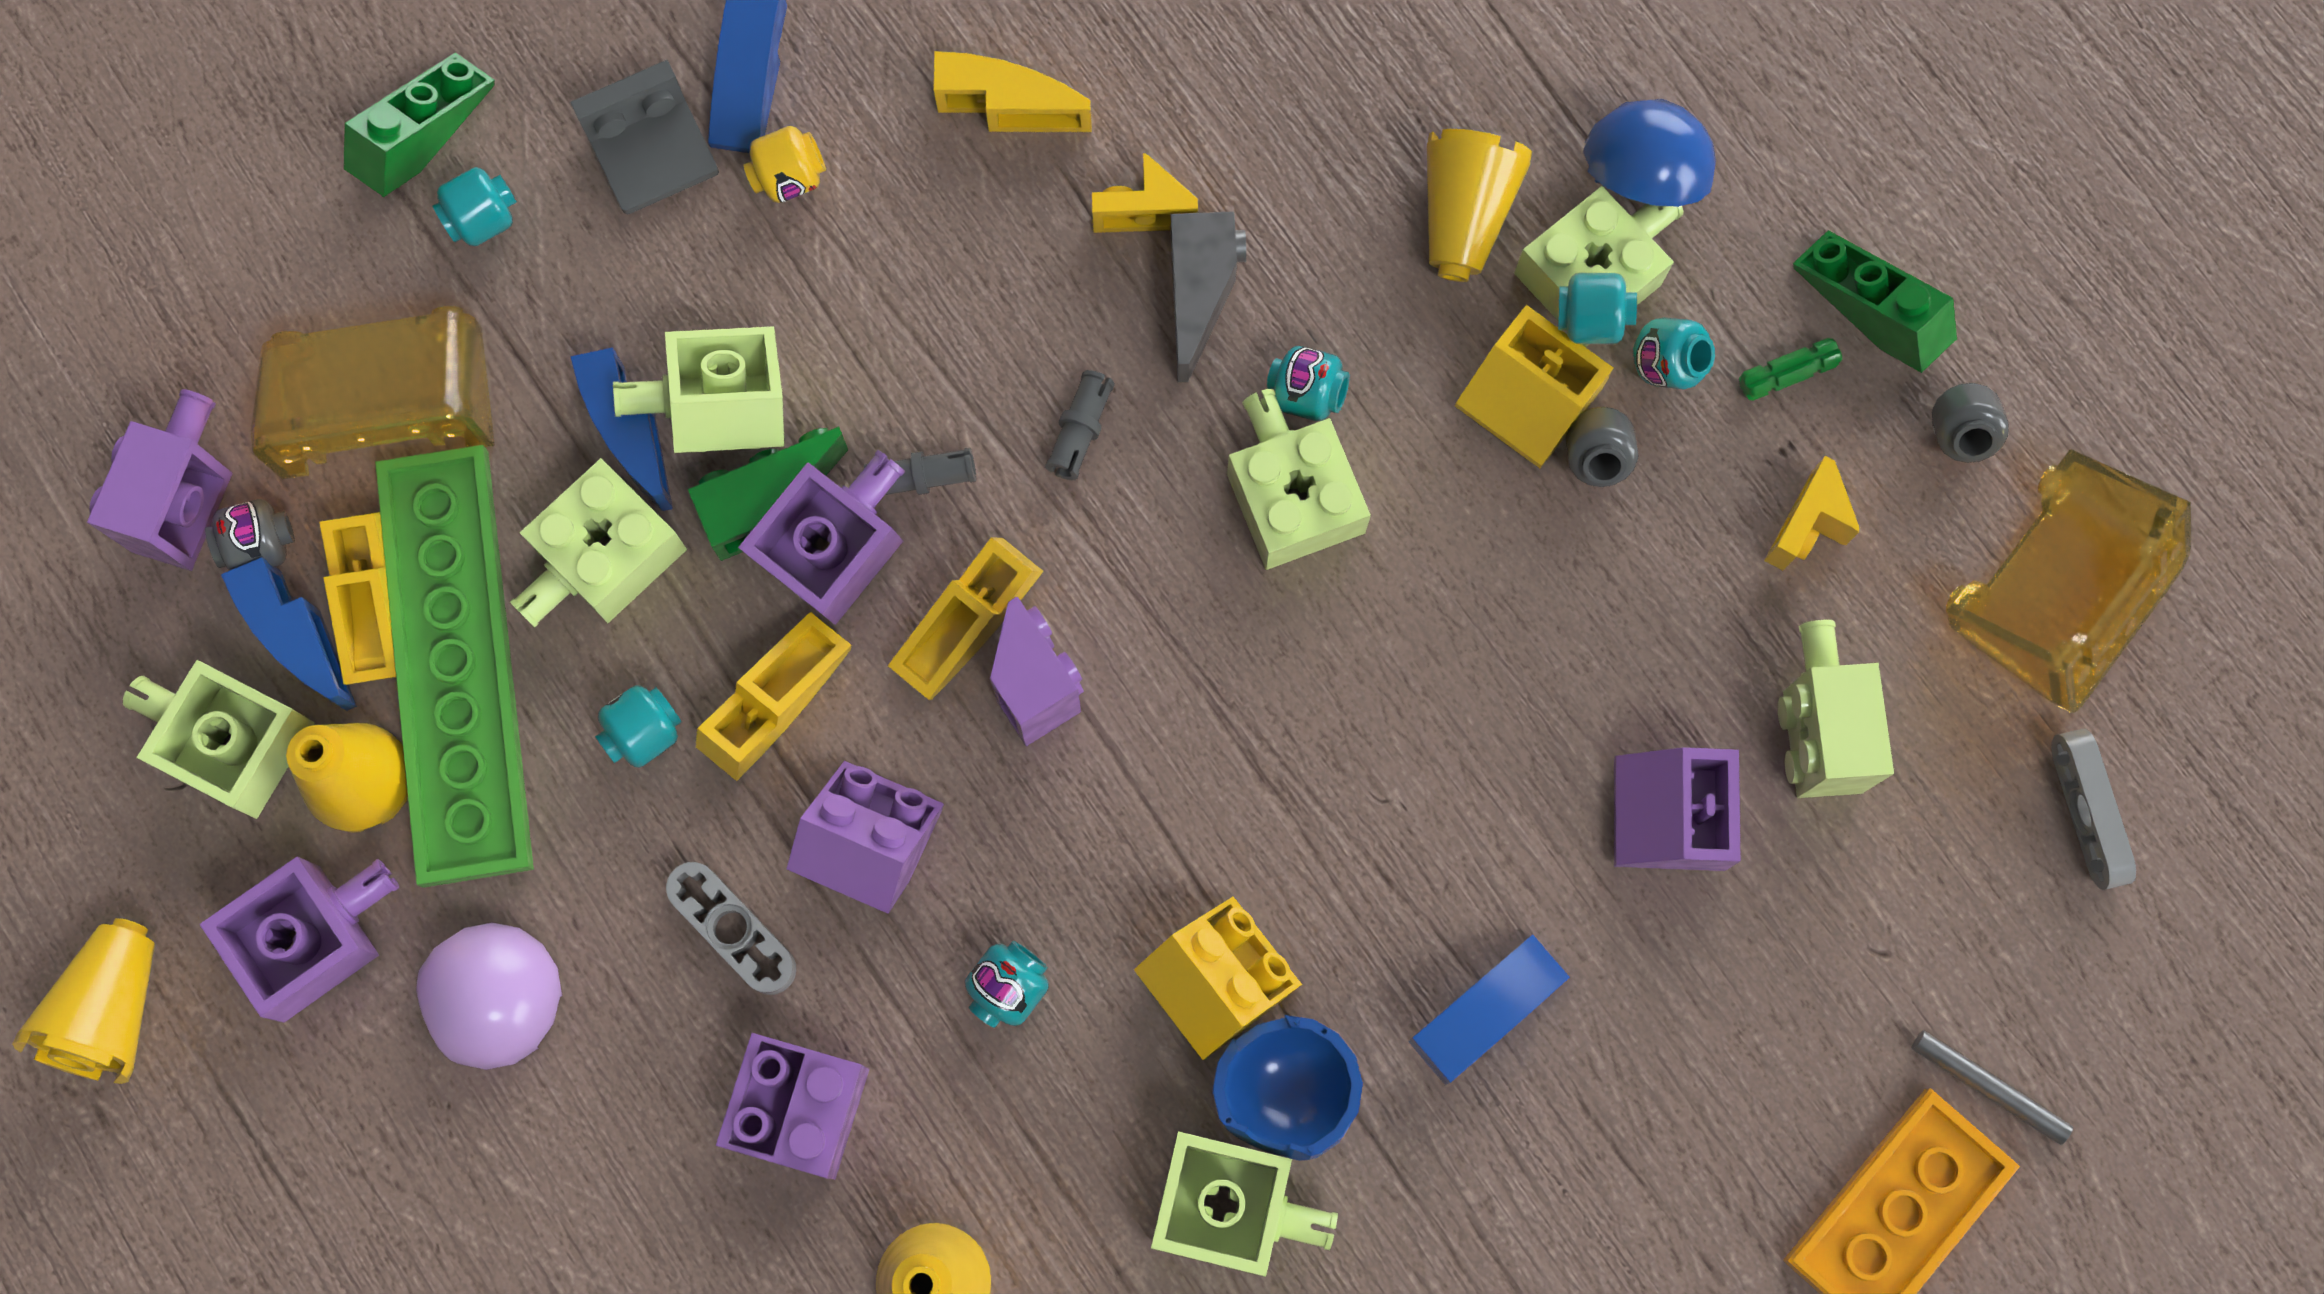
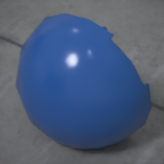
(1652, 153)
(1288, 1088)

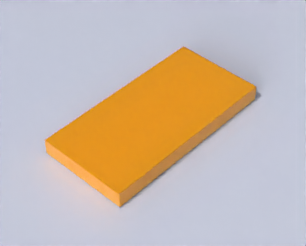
(1904, 1205)

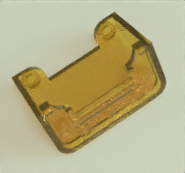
(370, 389)
(2077, 579)

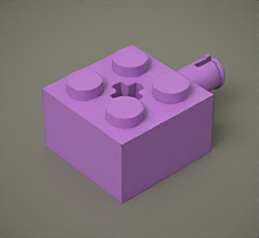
(162, 487)
(846, 518)
(328, 941)

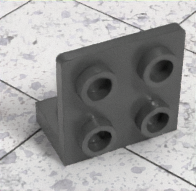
(645, 137)

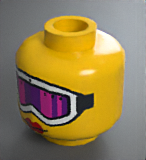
(784, 164)

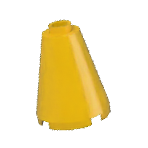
(1469, 197)
(349, 774)
(95, 1006)
(939, 1251)

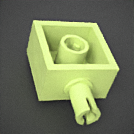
(1602, 237)
(717, 390)
(1300, 460)
(578, 564)
(199, 719)
(1834, 721)
(1262, 1212)

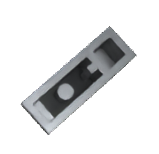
(1203, 274)

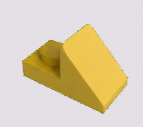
(1147, 210)
(1818, 509)

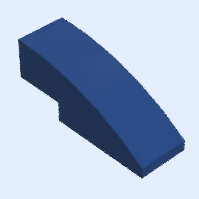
(745, 72)
(630, 438)
(288, 628)
(1488, 1010)

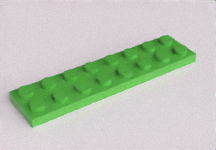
(453, 667)

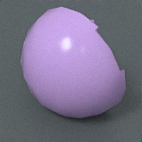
(488, 995)

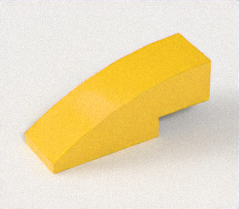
(1008, 94)
(359, 597)
(964, 617)
(771, 696)

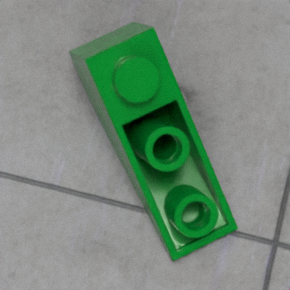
(410, 125)
(1881, 300)
(738, 499)

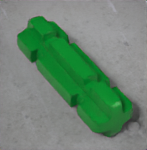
(1790, 369)

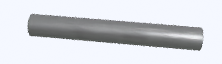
(1992, 1088)

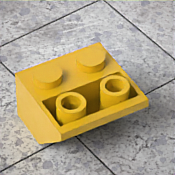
(1533, 386)
(1217, 977)

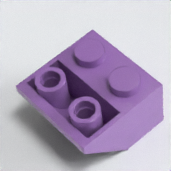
(1029, 679)
(1677, 809)
(864, 836)
(793, 1106)

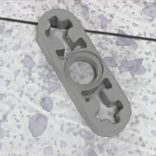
(2093, 809)
(692, 909)

